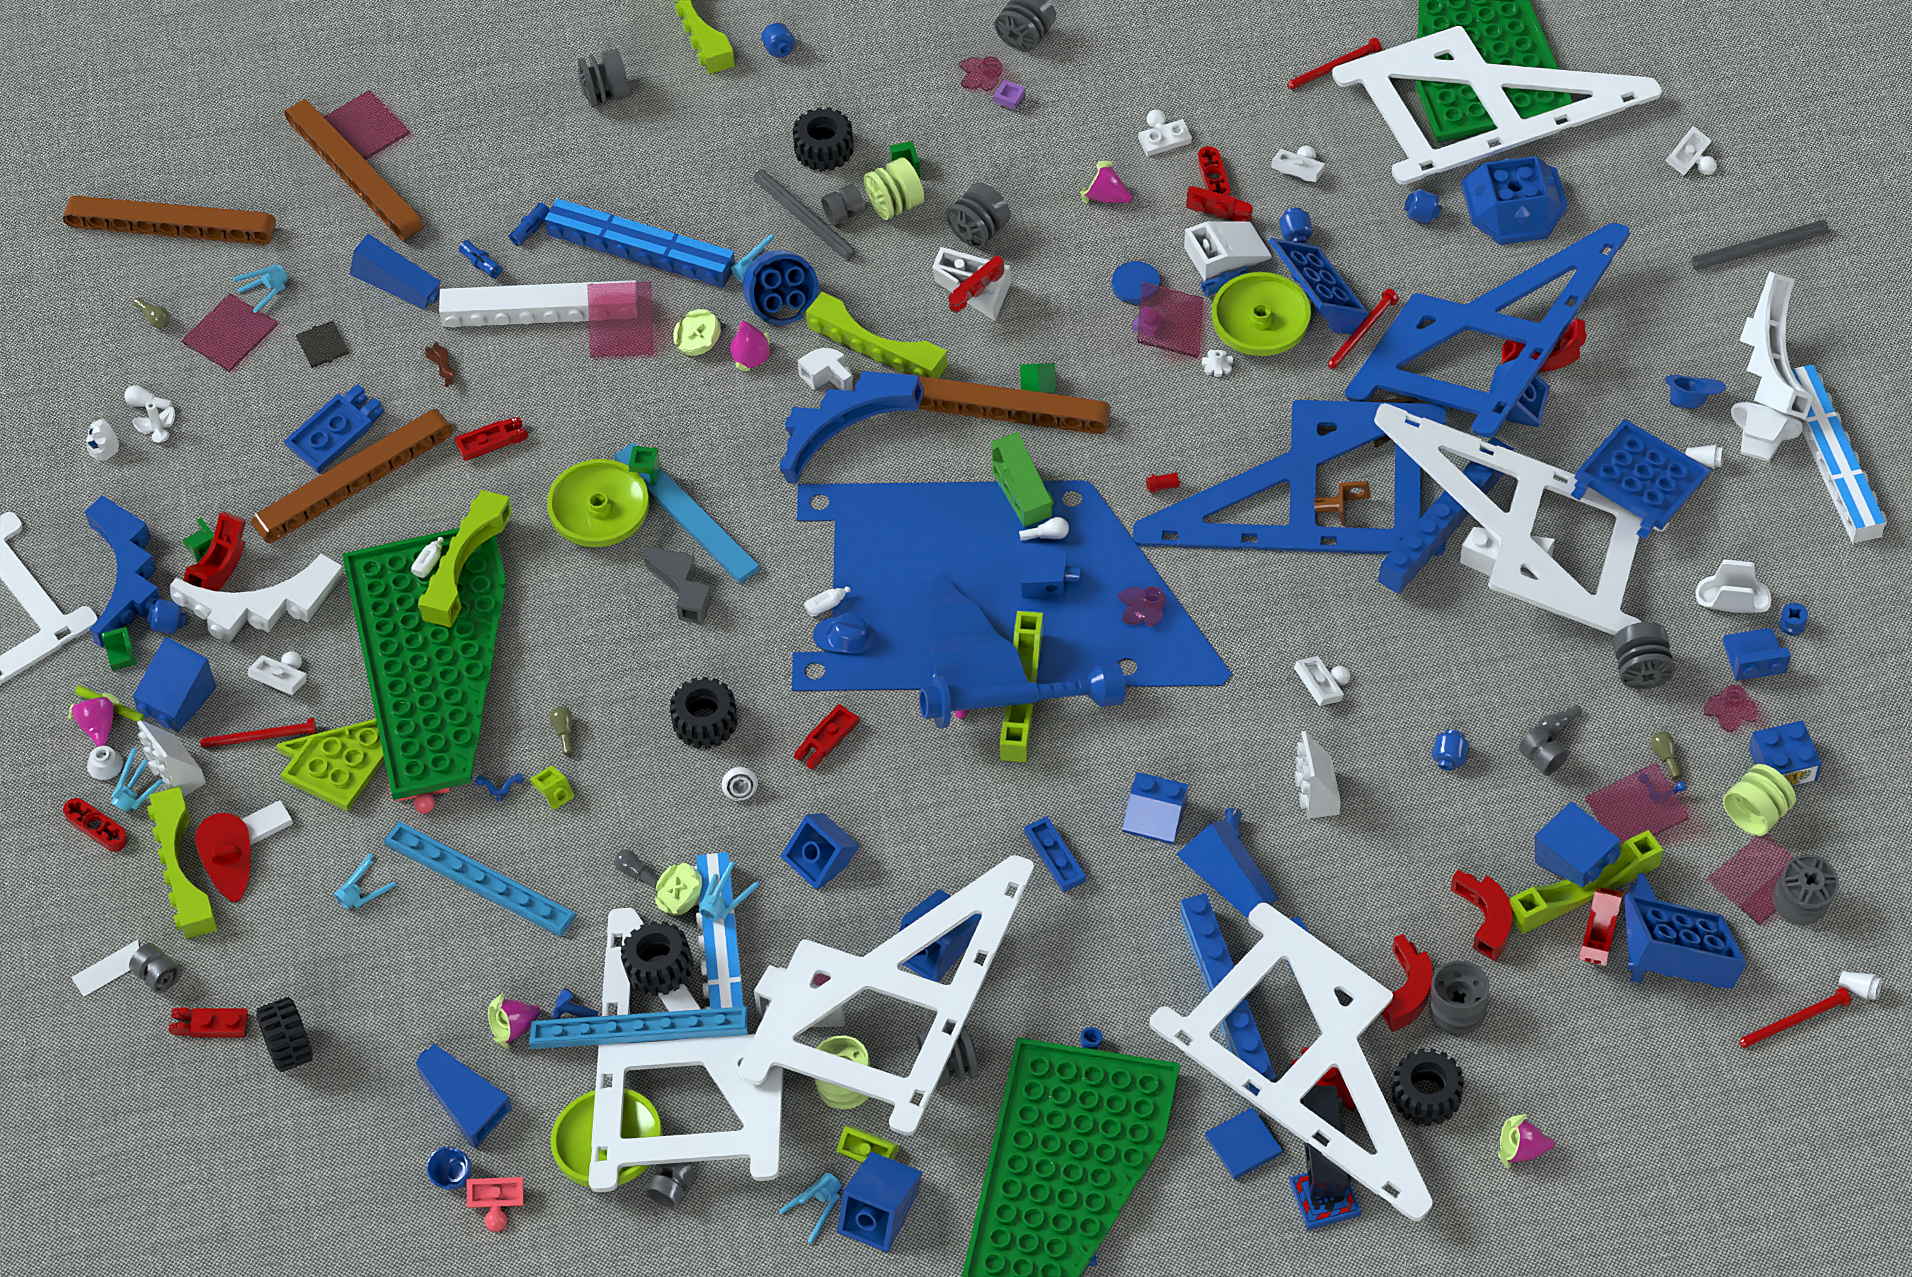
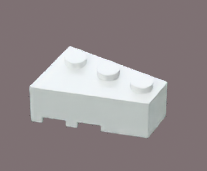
(955, 267)
(1482, 547)

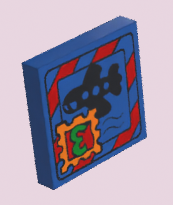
(1323, 1210)

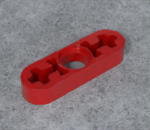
(1216, 167)
(98, 835)

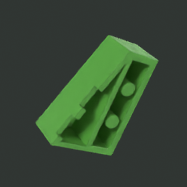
(1020, 479)

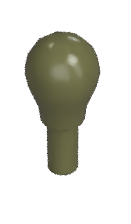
(156, 315)
(562, 721)
(1663, 747)

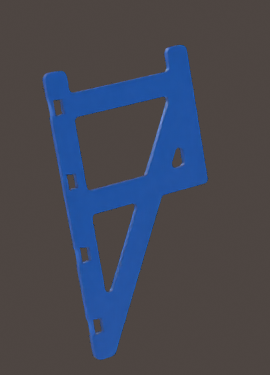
(1406, 342)
(1298, 468)

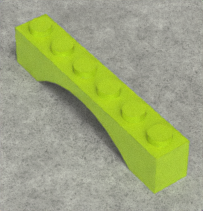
(712, 45)
(831, 318)
(485, 519)
(1018, 718)
(1550, 901)
(193, 906)

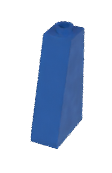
(393, 273)
(1228, 867)
(463, 1094)

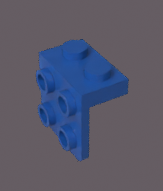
(1755, 654)

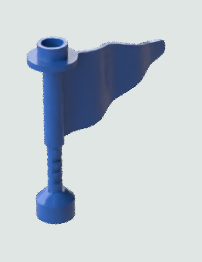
(984, 670)

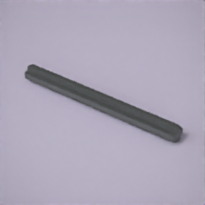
(804, 214)
(1759, 244)

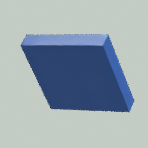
(1243, 1143)

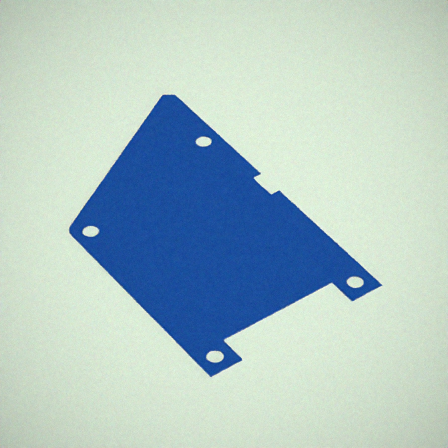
(907, 534)

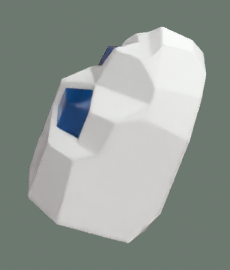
(101, 440)

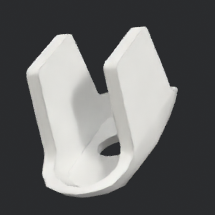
(1764, 429)
(1734, 589)

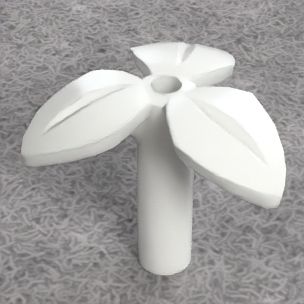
(155, 422)

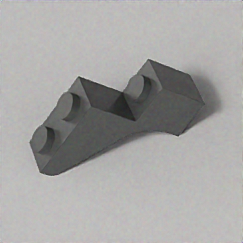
(677, 572)

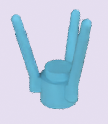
(739, 269)
(273, 277)
(124, 796)
(350, 893)
(713, 904)
(823, 1189)

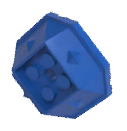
(1515, 199)

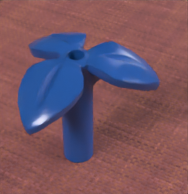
(563, 1005)

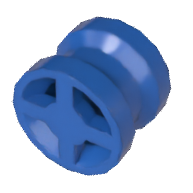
(1793, 626)

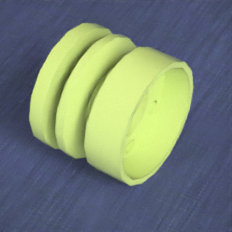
(894, 188)
(1759, 799)
(849, 1049)

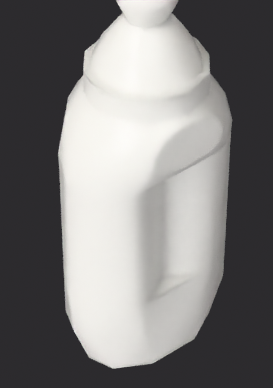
(427, 558)
(825, 601)

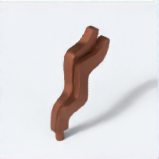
(440, 356)

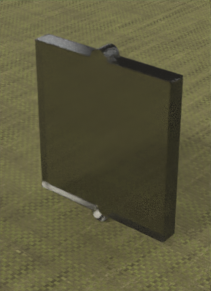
(322, 344)

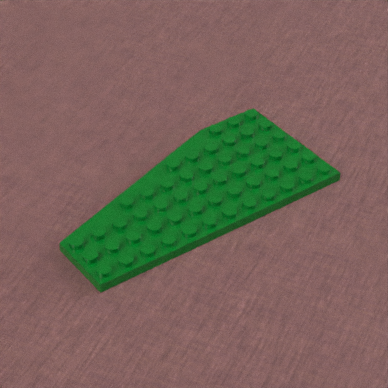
(1503, 35)
(422, 675)
(1066, 1156)

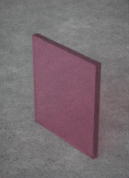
(367, 124)
(620, 319)
(1170, 320)
(229, 332)
(1637, 804)
(1751, 877)

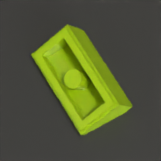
(859, 1143)

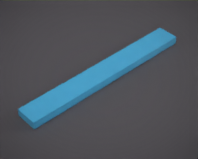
(696, 522)
(480, 879)
(639, 1027)

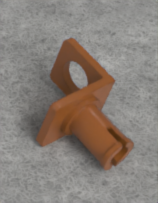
(1338, 503)

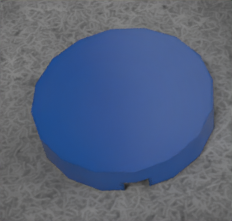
(1128, 279)

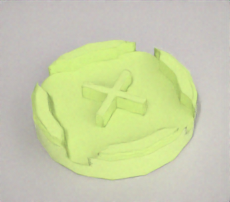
(697, 332)
(678, 889)

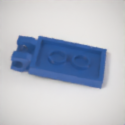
(334, 428)

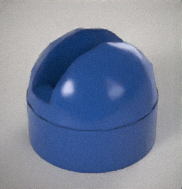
(1091, 1038)

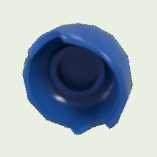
(449, 1168)

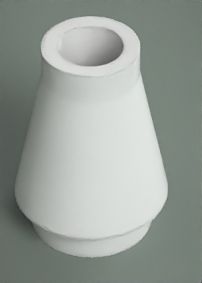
(1709, 456)
(1862, 984)

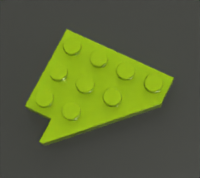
(334, 762)

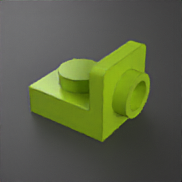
(553, 786)

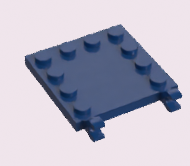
(1641, 475)

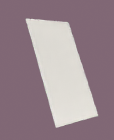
(105, 970)

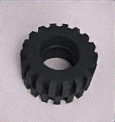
(823, 153)
(708, 729)
(652, 942)
(284, 1034)
(1423, 1106)

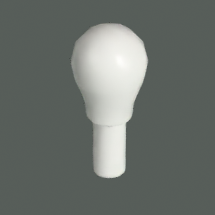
(138, 397)
(1053, 529)

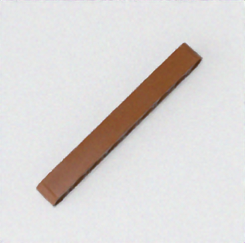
(354, 170)
(169, 220)
(1014, 405)
(351, 476)

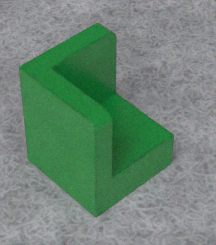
(907, 151)
(1038, 377)
(645, 461)
(199, 542)
(119, 648)

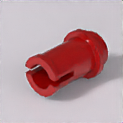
(1162, 482)

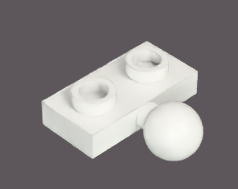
(1163, 136)
(1690, 151)
(1300, 164)
(279, 675)
(1321, 683)

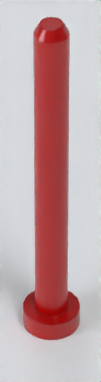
(1373, 46)
(1389, 297)
(309, 727)
(1840, 998)

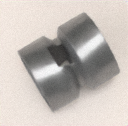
(840, 205)
(1545, 752)
(154, 968)
(668, 1184)

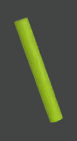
(118, 708)

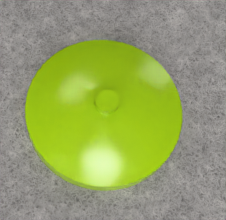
(1261, 314)
(597, 503)
(573, 1135)

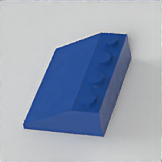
(1322, 284)
(1682, 942)

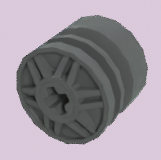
(1024, 23)
(603, 77)
(978, 215)
(1643, 655)
(1799, 901)
(1459, 997)
(961, 1057)

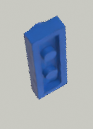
(1055, 854)

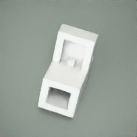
(825, 365)

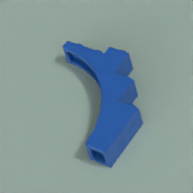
(872, 396)
(135, 566)

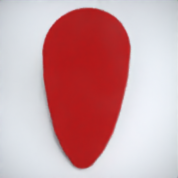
(225, 853)

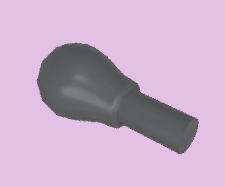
(1556, 722)
(629, 863)

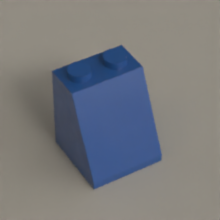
(174, 685)
(1576, 846)
(940, 955)
(878, 1201)

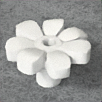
(1217, 362)

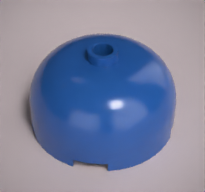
(776, 278)

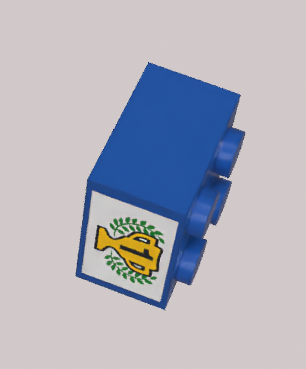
(1787, 751)

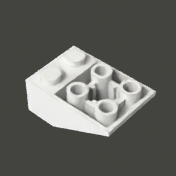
(1224, 247)
(170, 759)
(1316, 779)
(767, 987)

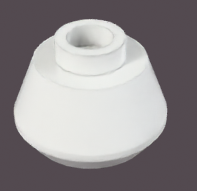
(104, 763)
(739, 783)

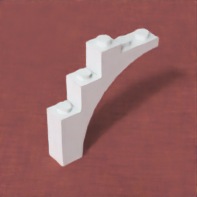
(1770, 359)
(264, 607)

